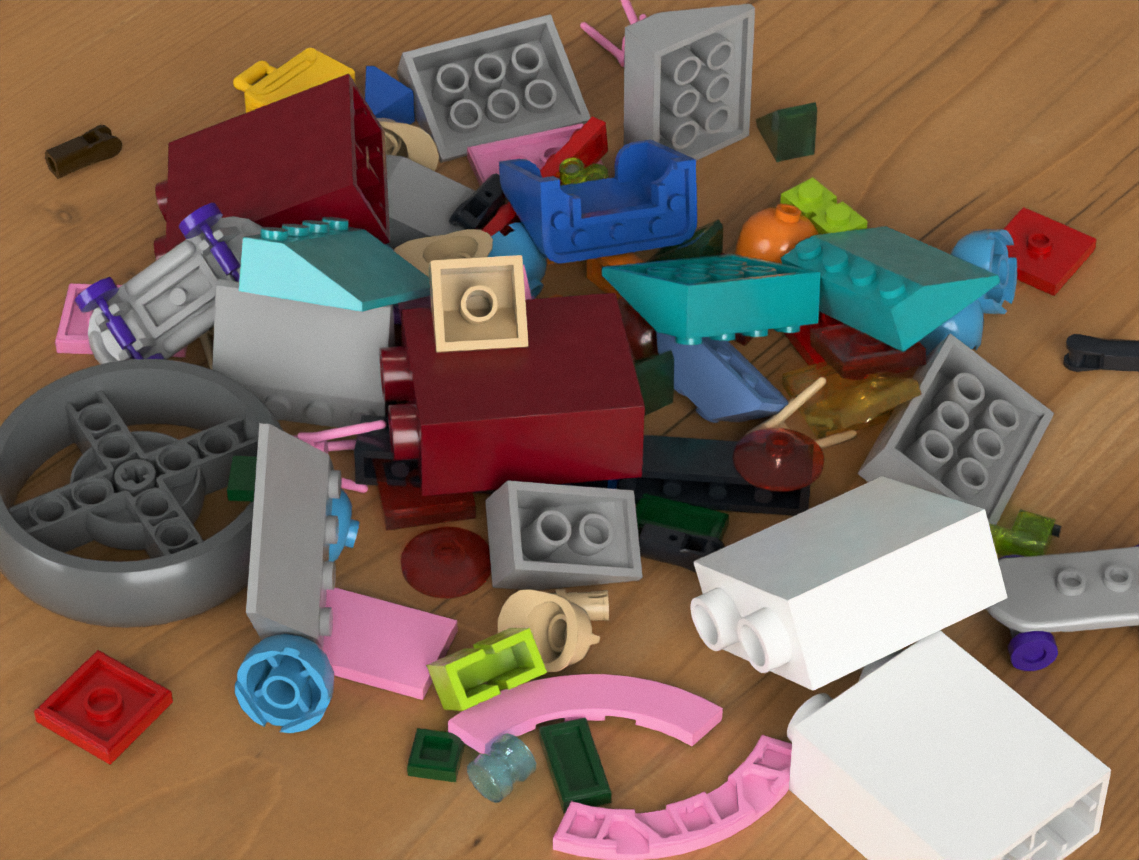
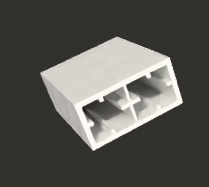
(847, 582)
(943, 764)

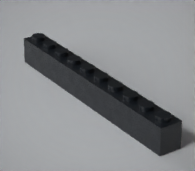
(672, 468)

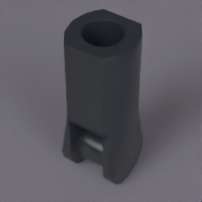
(480, 205)
(1095, 353)
(675, 546)

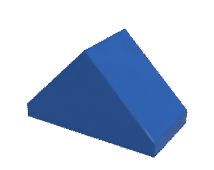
(388, 97)

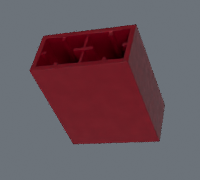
(283, 165)
(518, 414)

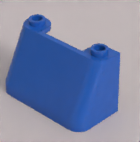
(639, 209)

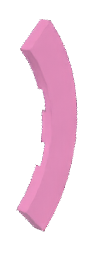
(588, 696)
(686, 823)

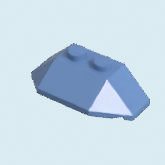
(721, 381)

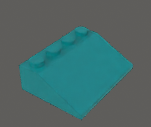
(328, 267)
(889, 282)
(719, 296)

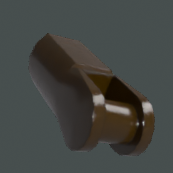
(83, 151)

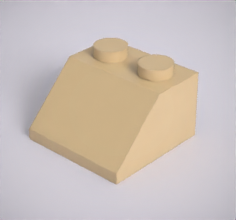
(478, 303)

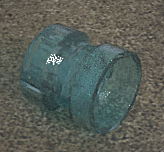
(502, 767)

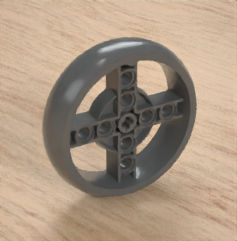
(128, 492)

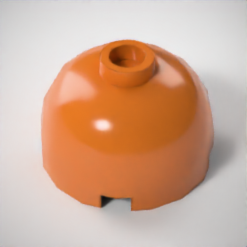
(773, 233)

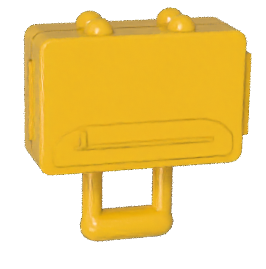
(296, 75)

